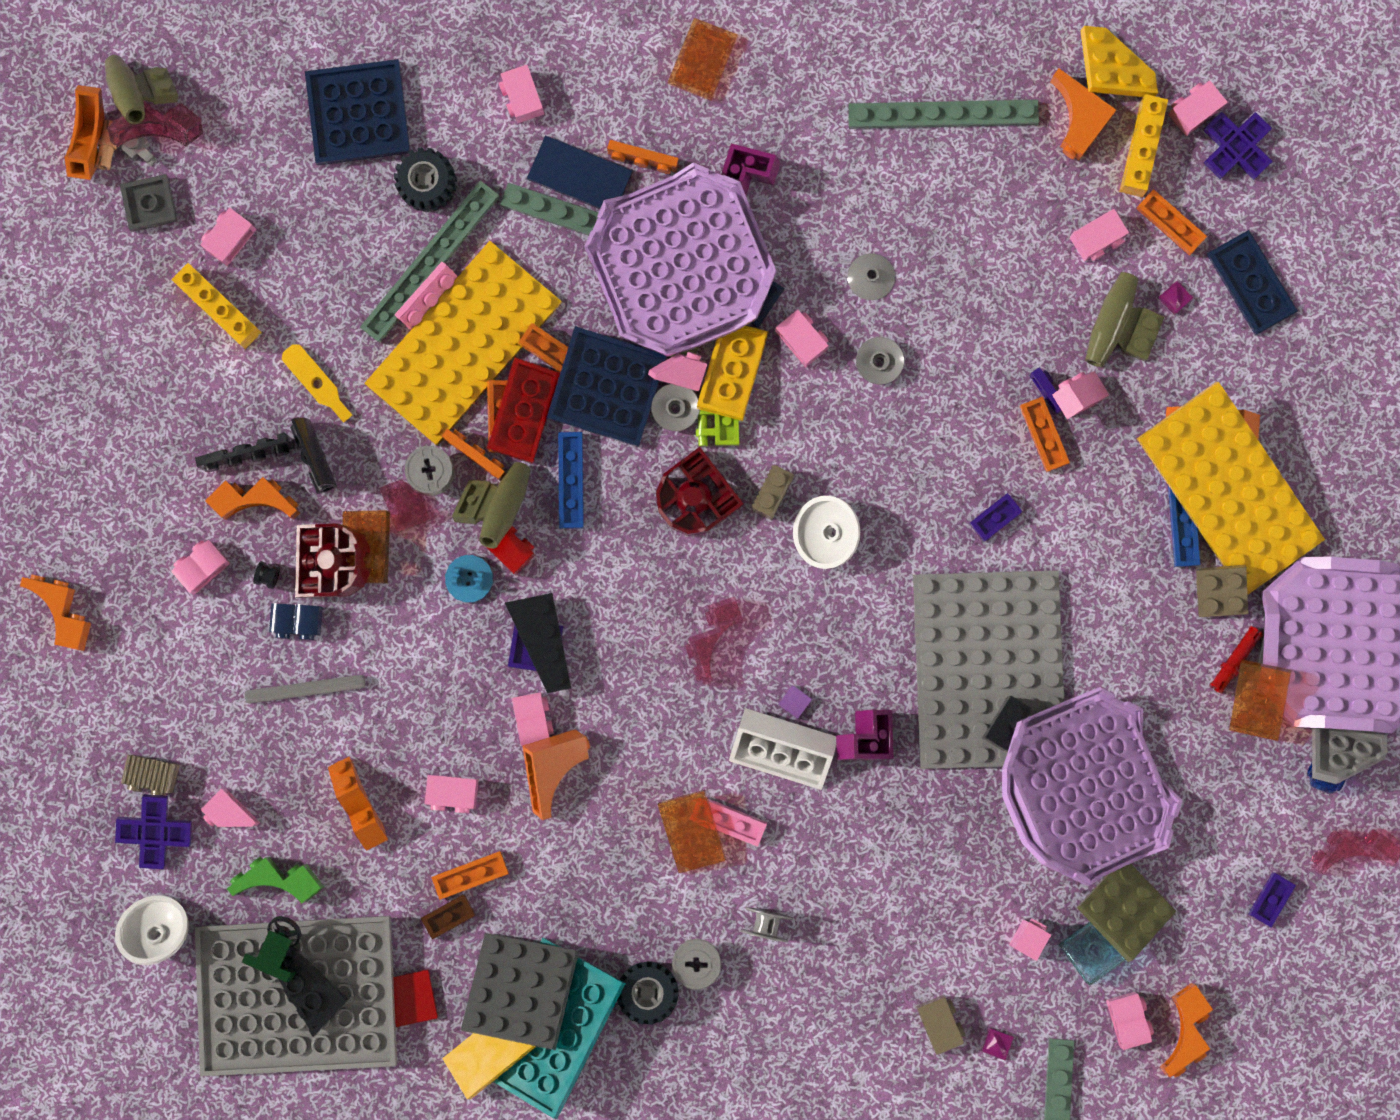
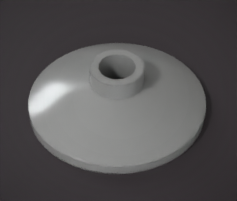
(871, 288)
(879, 348)
(675, 395)

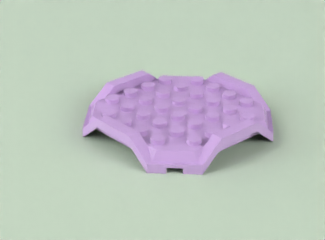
(681, 261)
(1341, 639)
(1087, 787)

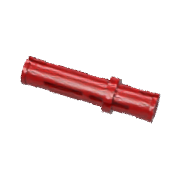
(1230, 668)

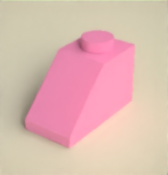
(681, 371)
(227, 811)

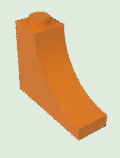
(1086, 114)
(548, 763)

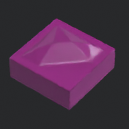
(1175, 297)
(997, 1044)

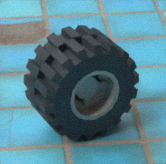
(425, 179)
(648, 993)

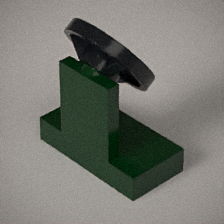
(275, 950)

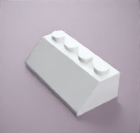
(783, 749)

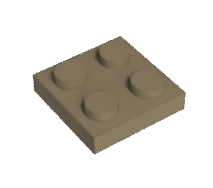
(1222, 591)

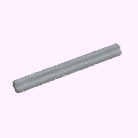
(305, 689)

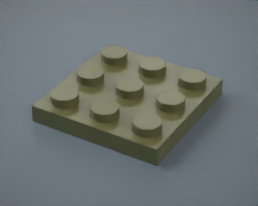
(1126, 910)

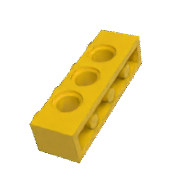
(1143, 145)
(216, 306)

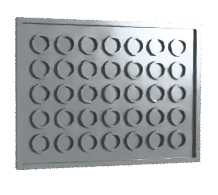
(974, 648)
(255, 1027)

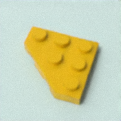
(1113, 66)

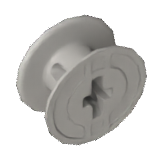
(417, 464)
(766, 924)
(696, 978)

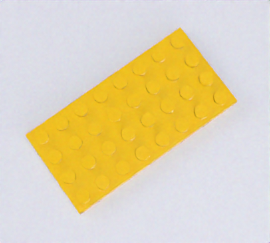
(462, 343)
(1230, 486)

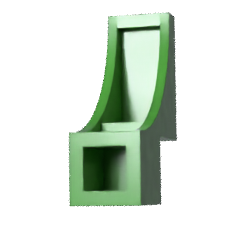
(300, 881)

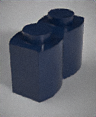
(295, 619)

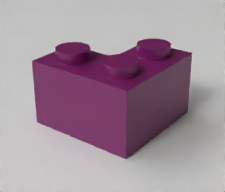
(750, 164)
(872, 737)

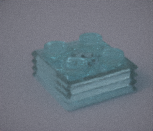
(1088, 966)

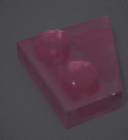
(406, 506)

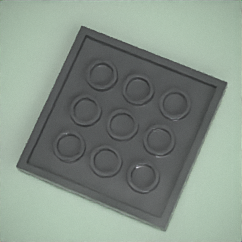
(520, 991)

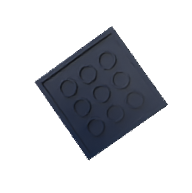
(357, 112)
(605, 387)

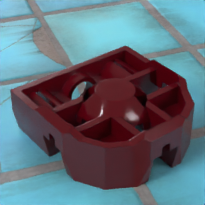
(700, 497)
(328, 564)

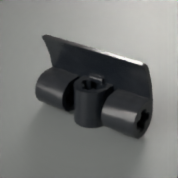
(313, 455)

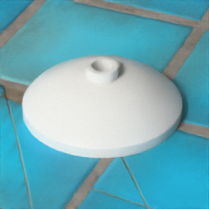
(814, 532)
(145, 921)

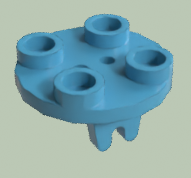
(480, 580)

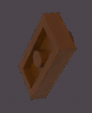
(448, 916)

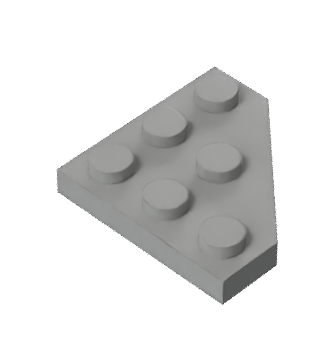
(1344, 753)

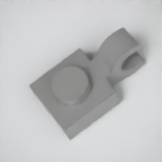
(138, 147)

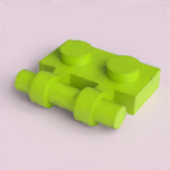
(725, 431)

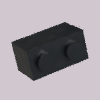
(1004, 723)

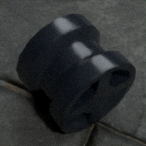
(266, 575)

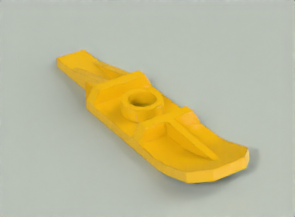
(307, 373)

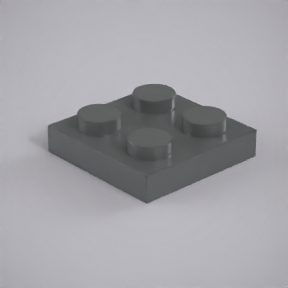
(148, 203)

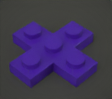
(1237, 145)
(153, 831)

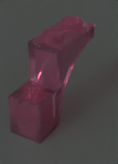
(177, 124)
(722, 616)
(1342, 845)

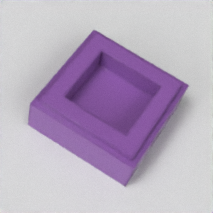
(795, 701)

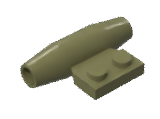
(132, 90)
(1122, 324)
(493, 504)

